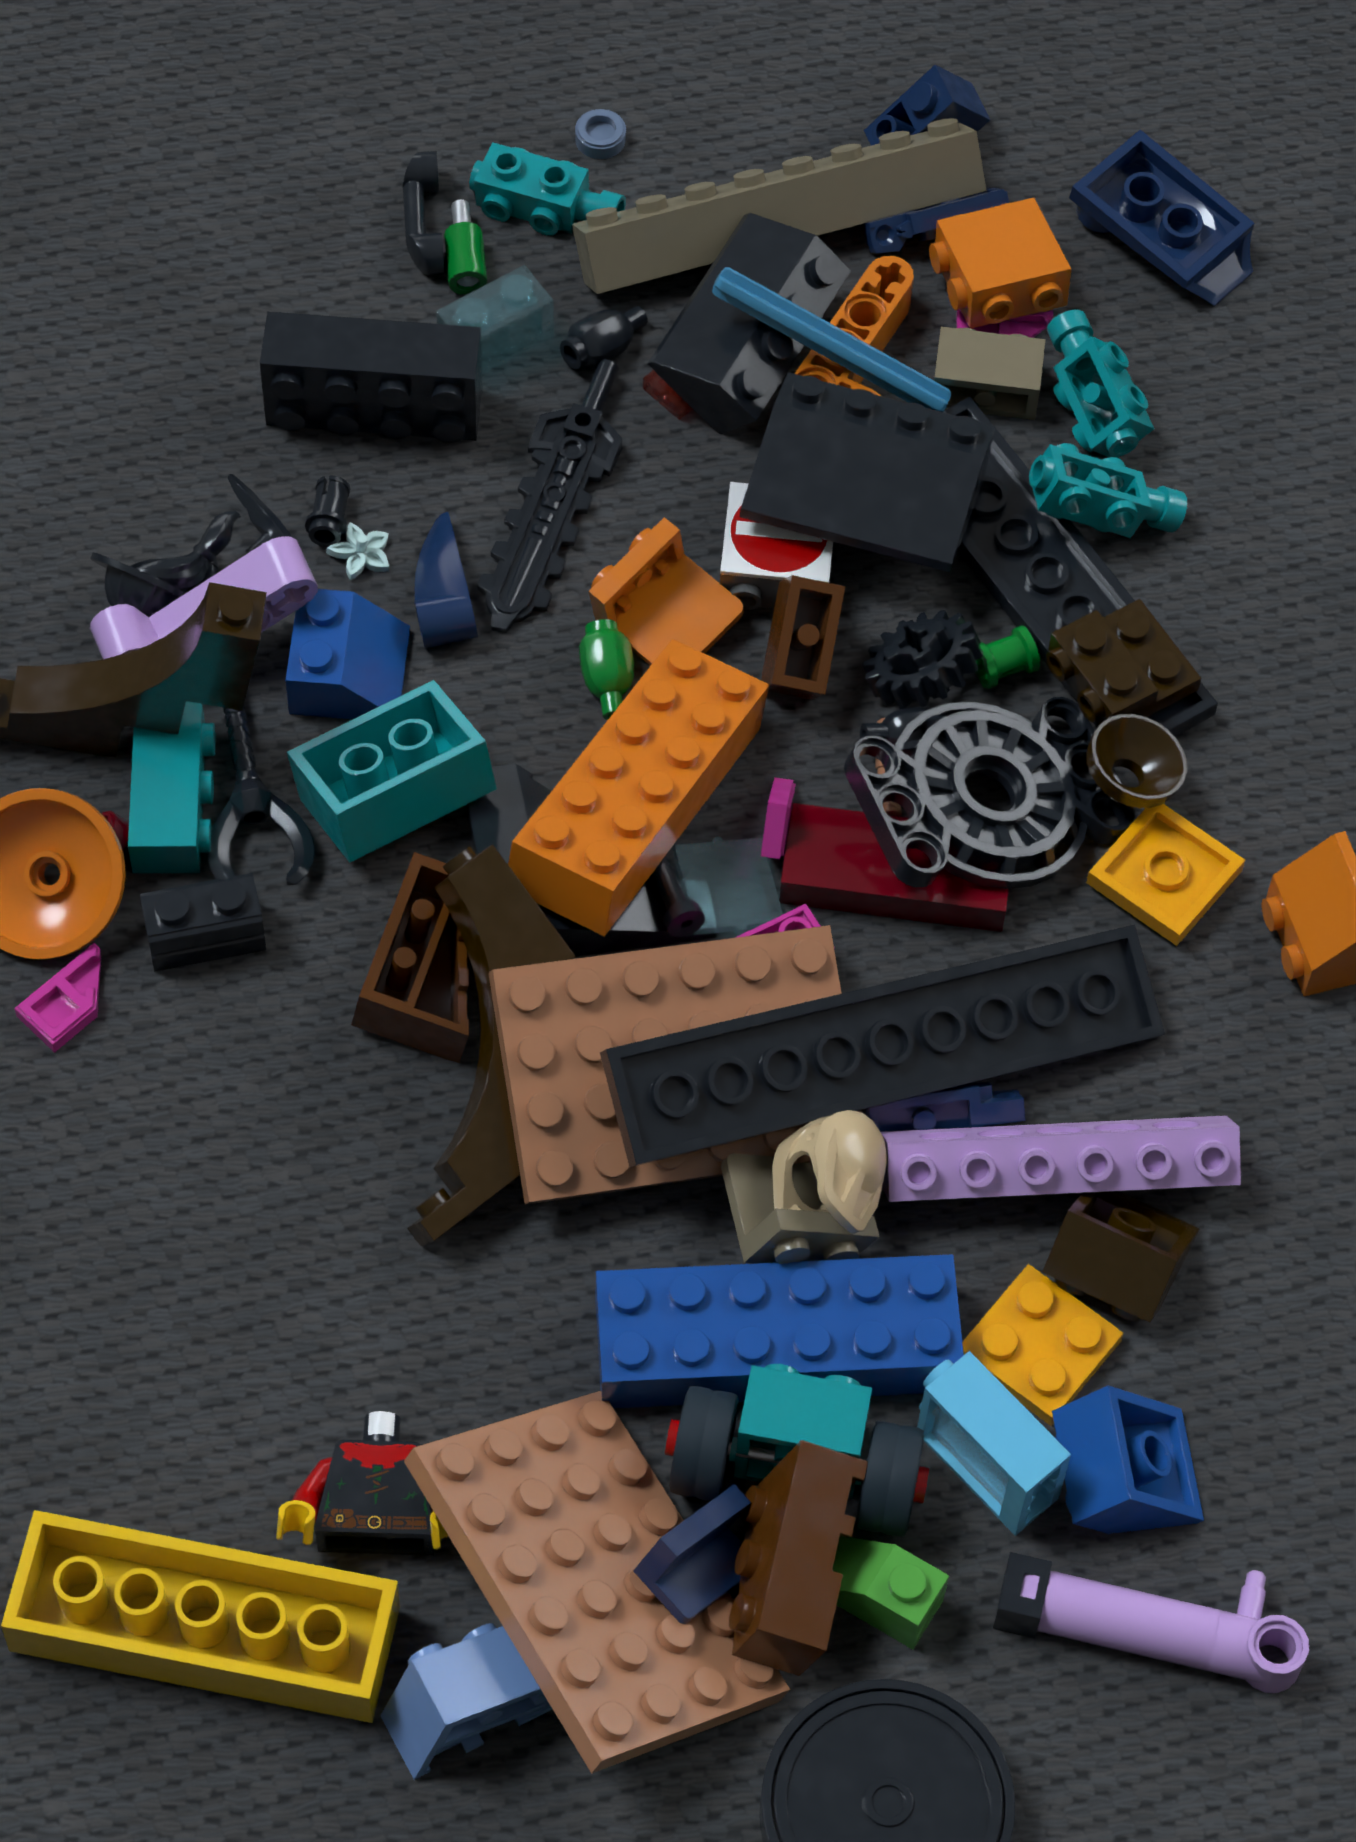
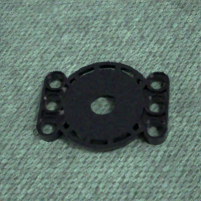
(954, 829)

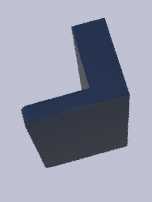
(696, 1558)

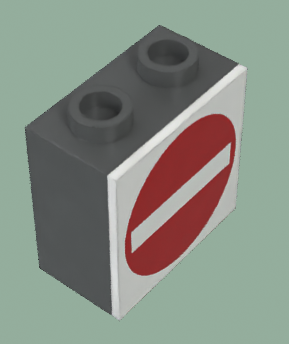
(763, 555)

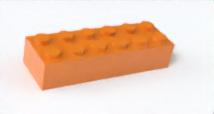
(637, 786)

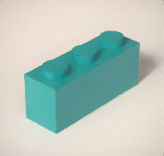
(170, 795)

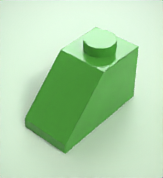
(888, 1587)

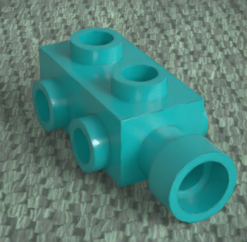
(536, 189)
(1097, 388)
(1089, 496)

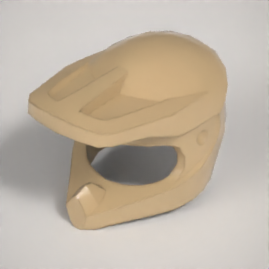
(847, 1162)

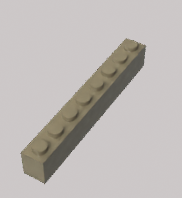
(806, 194)

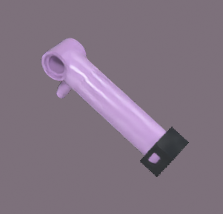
(1152, 1625)

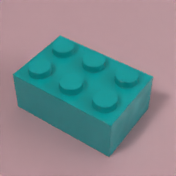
(392, 770)

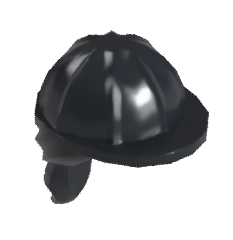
(159, 582)

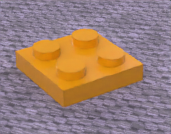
(1165, 872)
(1041, 1343)

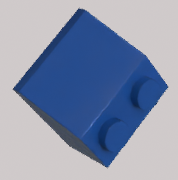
(344, 656)
(1127, 1463)

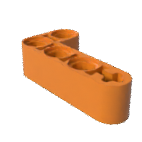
(867, 317)

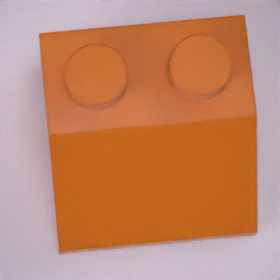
(1316, 915)

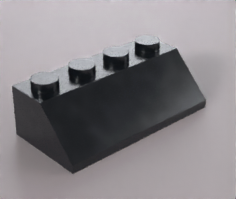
(727, 359)

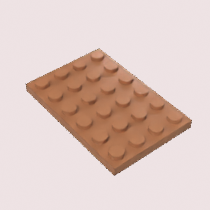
(568, 1011)
(551, 1528)

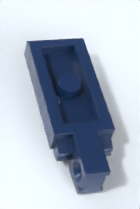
(892, 232)
(951, 1108)

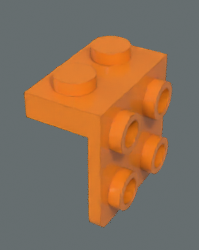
(663, 596)

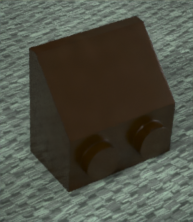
(1119, 1253)

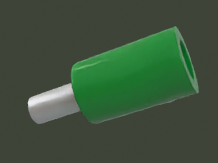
(464, 251)

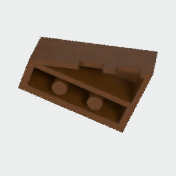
(419, 970)
(789, 1558)

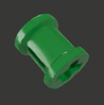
(1007, 657)

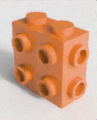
(1000, 263)

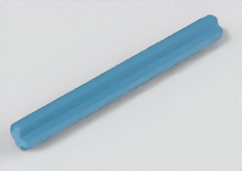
(829, 340)

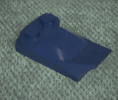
(1167, 217)

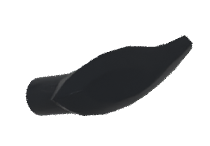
(259, 514)

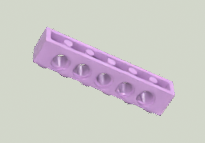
(1061, 1158)

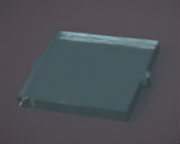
(728, 883)

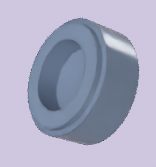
(600, 134)

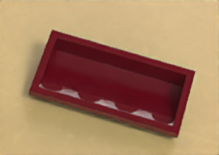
(840, 866)

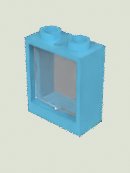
(991, 1441)

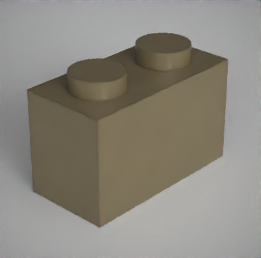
(991, 368)

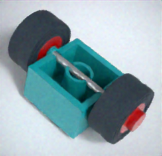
(778, 1414)

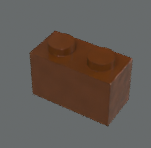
(802, 637)

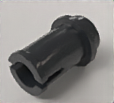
(327, 521)

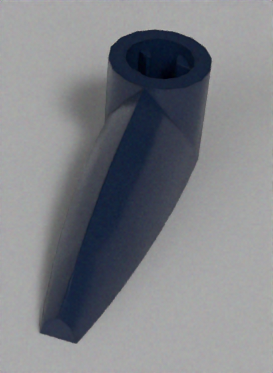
(442, 590)

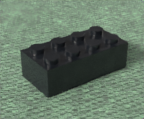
(371, 376)

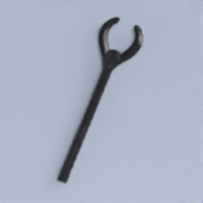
(253, 801)

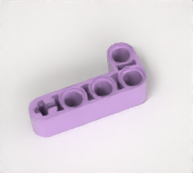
(270, 568)

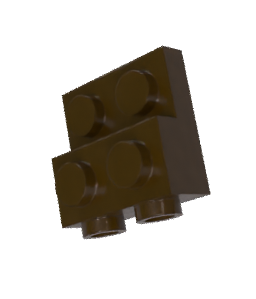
(1120, 663)

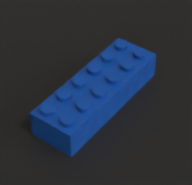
(708, 1324)

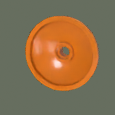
(63, 830)

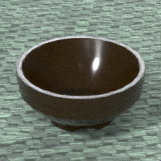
(1145, 750)

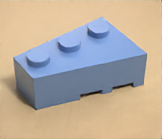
(459, 1693)

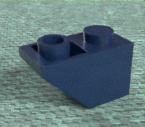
(930, 99)

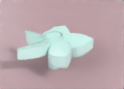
(361, 551)

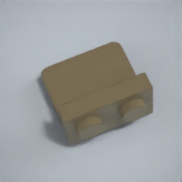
(785, 1233)

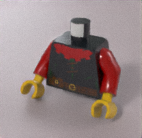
(365, 1498)

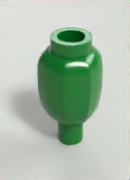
(606, 663)

